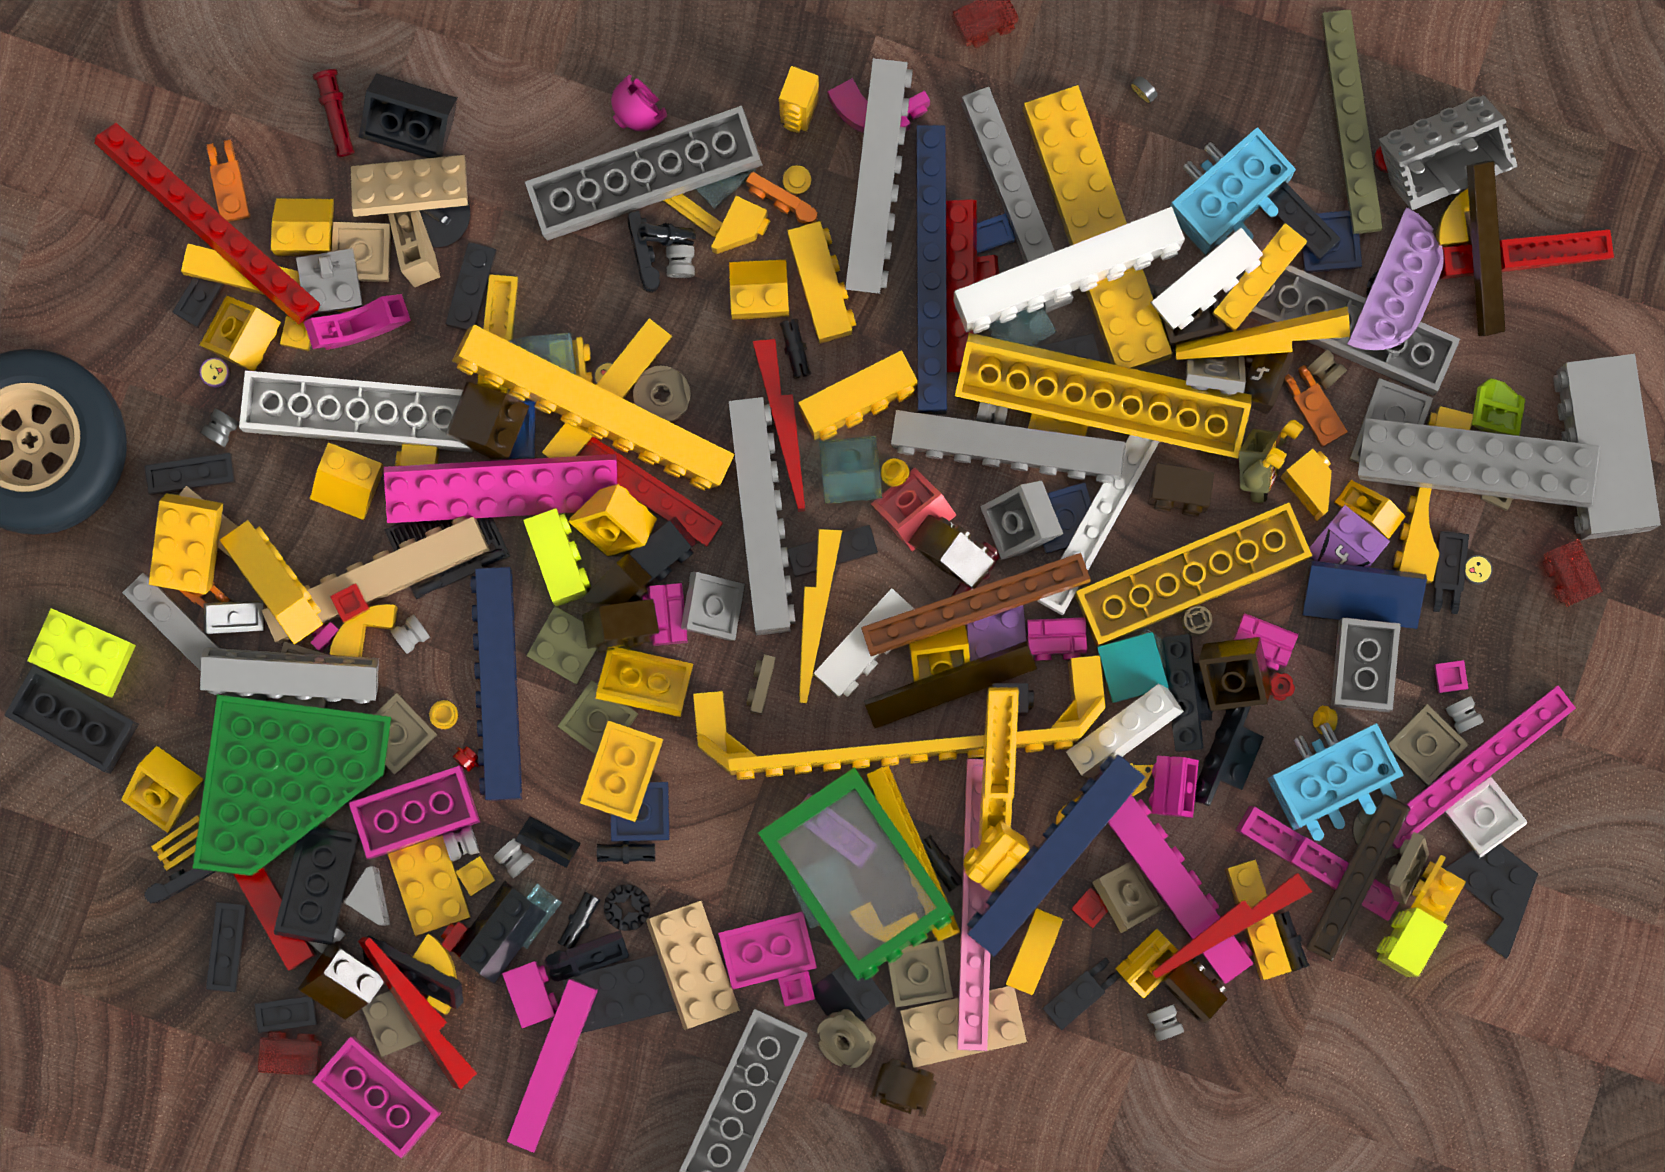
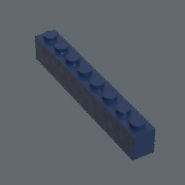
(498, 684)
(1055, 855)

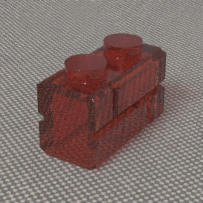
(983, 19)
(1572, 573)
(288, 1055)

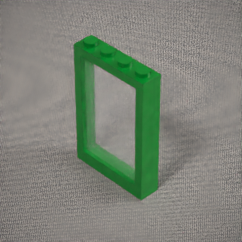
(856, 874)

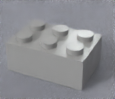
(1365, 665)

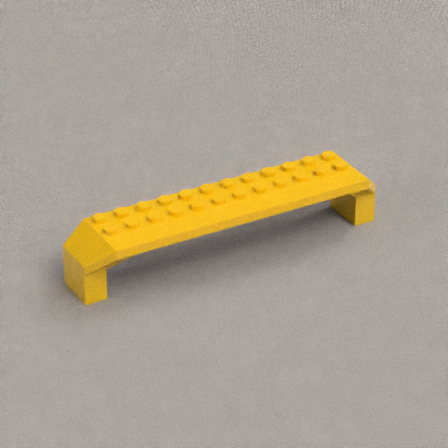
(737, 760)

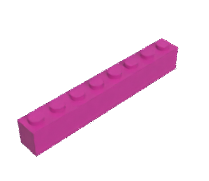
(1176, 885)

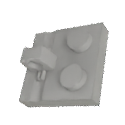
(331, 279)
(712, 606)

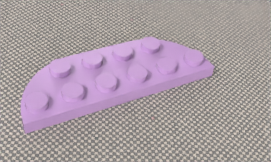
(1400, 287)

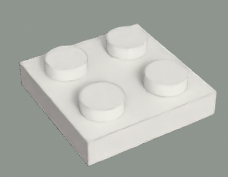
(1485, 817)

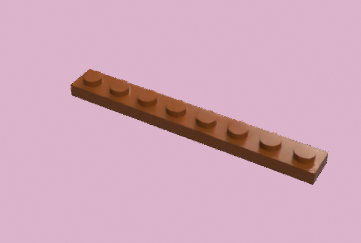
(976, 604)

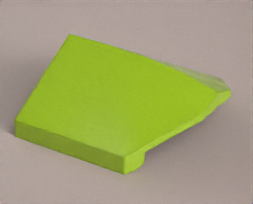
(1498, 408)

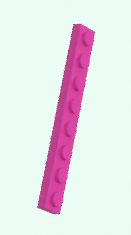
(1484, 762)

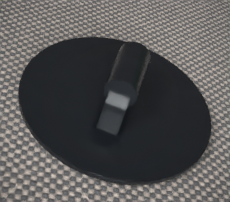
(446, 224)

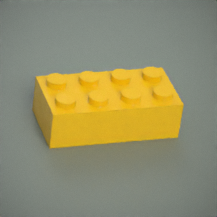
(858, 395)
(273, 580)

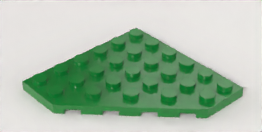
(279, 776)

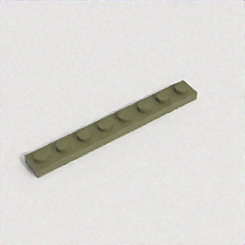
(1351, 122)

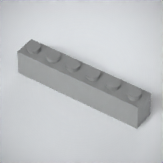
(289, 674)

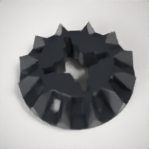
(632, 920)

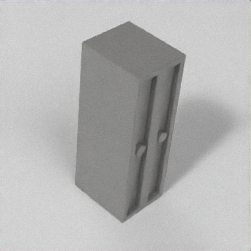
(1605, 409)

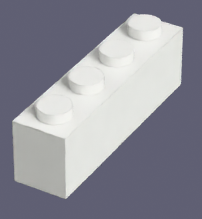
(1207, 278)
(852, 655)
(1125, 730)

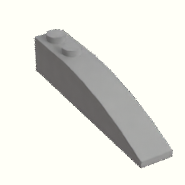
(174, 623)

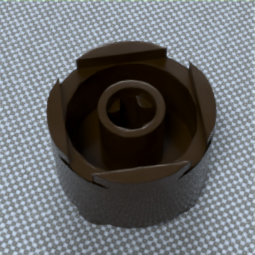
(904, 1088)

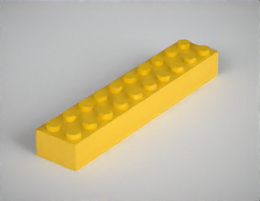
(1090, 208)
(1102, 395)
(593, 408)

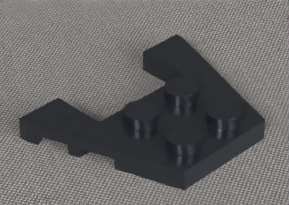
(1502, 885)

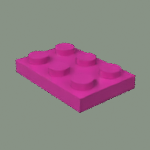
(767, 950)

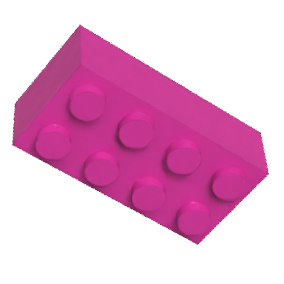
(414, 812)
(377, 1096)

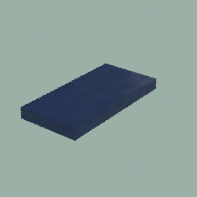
(1364, 594)

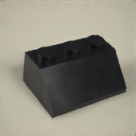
(407, 116)
(499, 932)

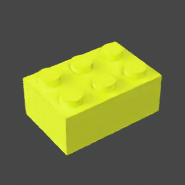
(557, 557)
(81, 653)
(1410, 941)

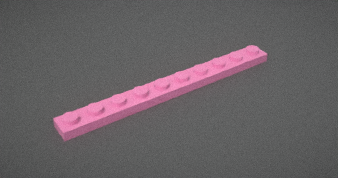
(974, 959)

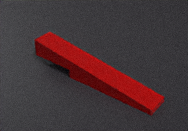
(1534, 252)
(783, 415)
(266, 902)
(1235, 921)
(421, 1015)

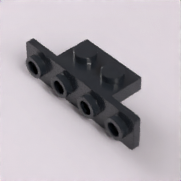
(1189, 690)
(1229, 756)

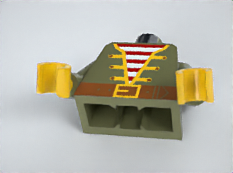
(1262, 458)

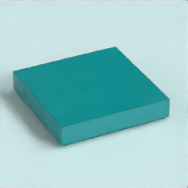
(1132, 667)

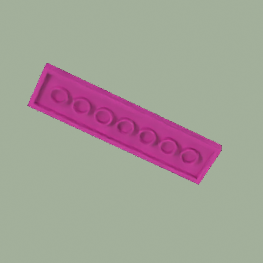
(495, 487)

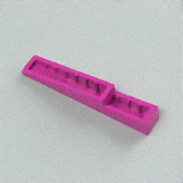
(1310, 857)
(552, 1065)

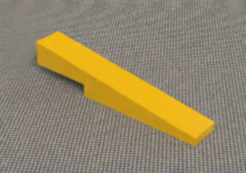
(211, 266)
(500, 312)
(1269, 338)
(617, 380)
(815, 604)
(999, 758)

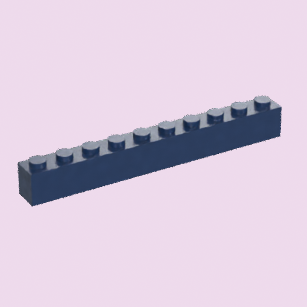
(931, 269)

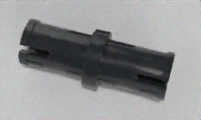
(666, 234)
(795, 348)
(626, 852)
(941, 864)
(579, 921)
(1291, 941)

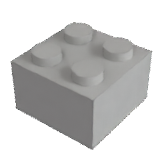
(1021, 520)

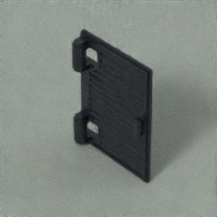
(408, 530)

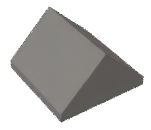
(369, 898)

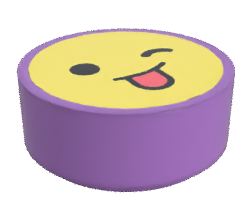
(214, 372)

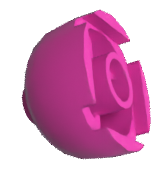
(636, 106)

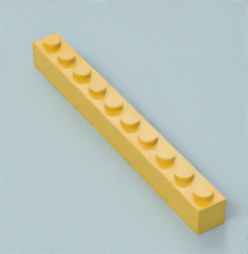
(891, 801)

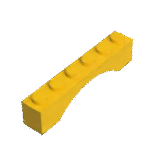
(1419, 549)

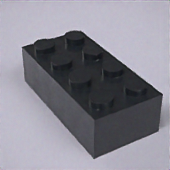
(71, 719)

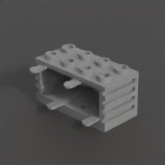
(1432, 154)

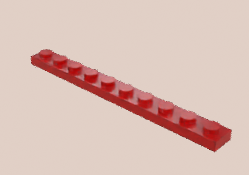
(207, 223)

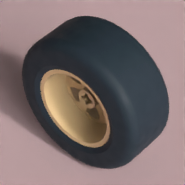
(90, 459)

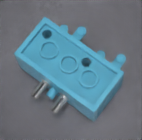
(1230, 190)
(1335, 778)

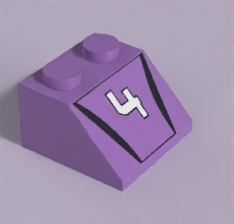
(1348, 541)

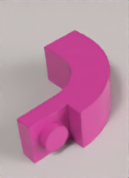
(852, 106)
(358, 324)

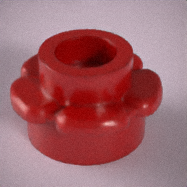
(1288, 686)
(466, 758)

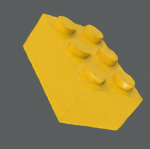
(185, 543)

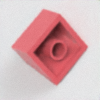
(909, 504)

